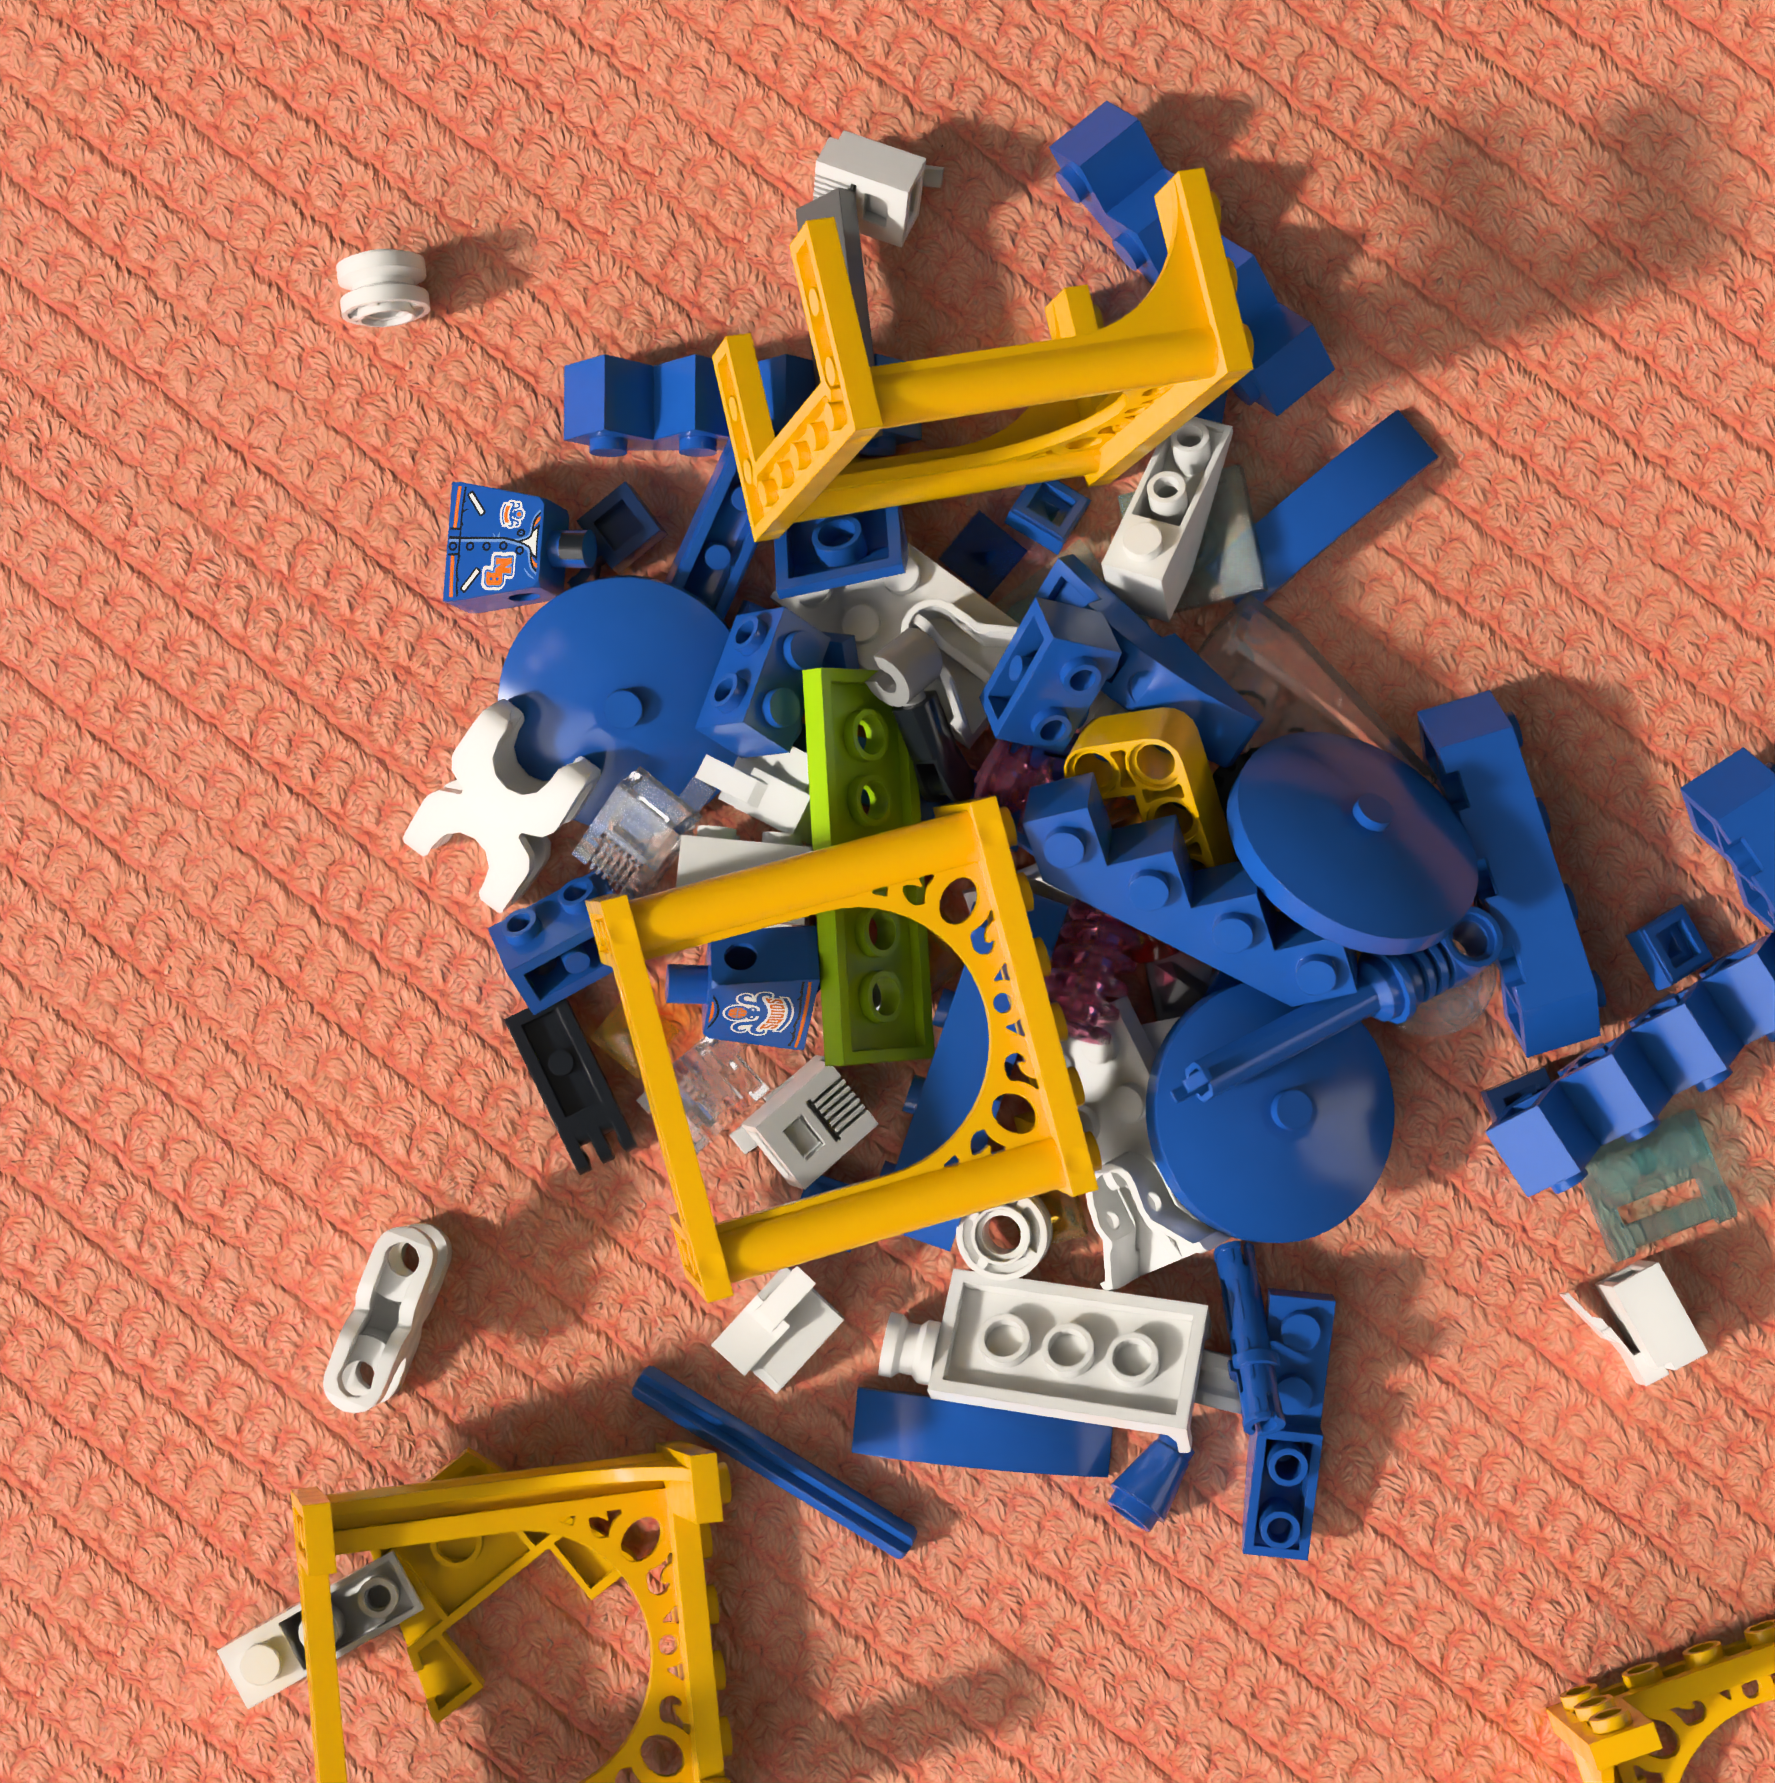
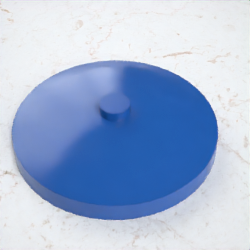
(617, 680)
(1352, 843)
(1282, 1148)

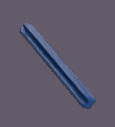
(774, 1462)

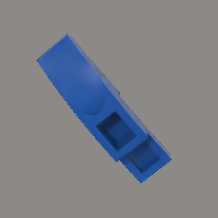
(1156, 668)
(1286, 1464)

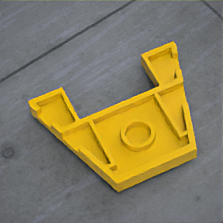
(463, 1572)

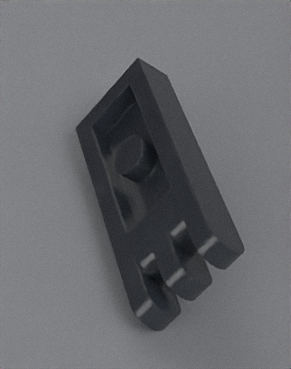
(570, 1082)

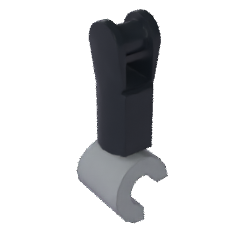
(905, 670)

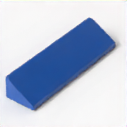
(717, 540)

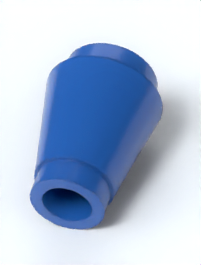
(1150, 1483)

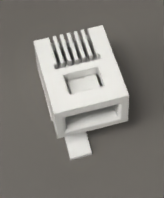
(884, 183)
(766, 788)
(806, 1123)
(1649, 1320)
(779, 1329)

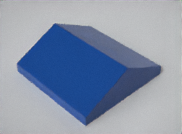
(840, 551)

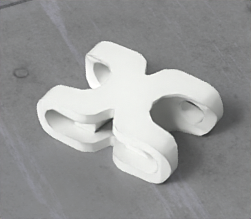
(501, 805)
(387, 1317)

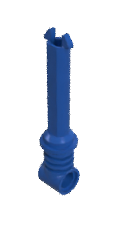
(1386, 990)

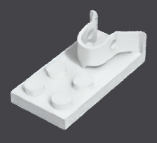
(928, 598)
(1134, 1207)
(1071, 1353)

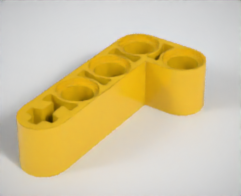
(1157, 776)

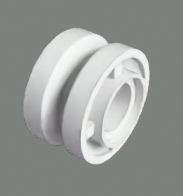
(383, 288)
(999, 1263)

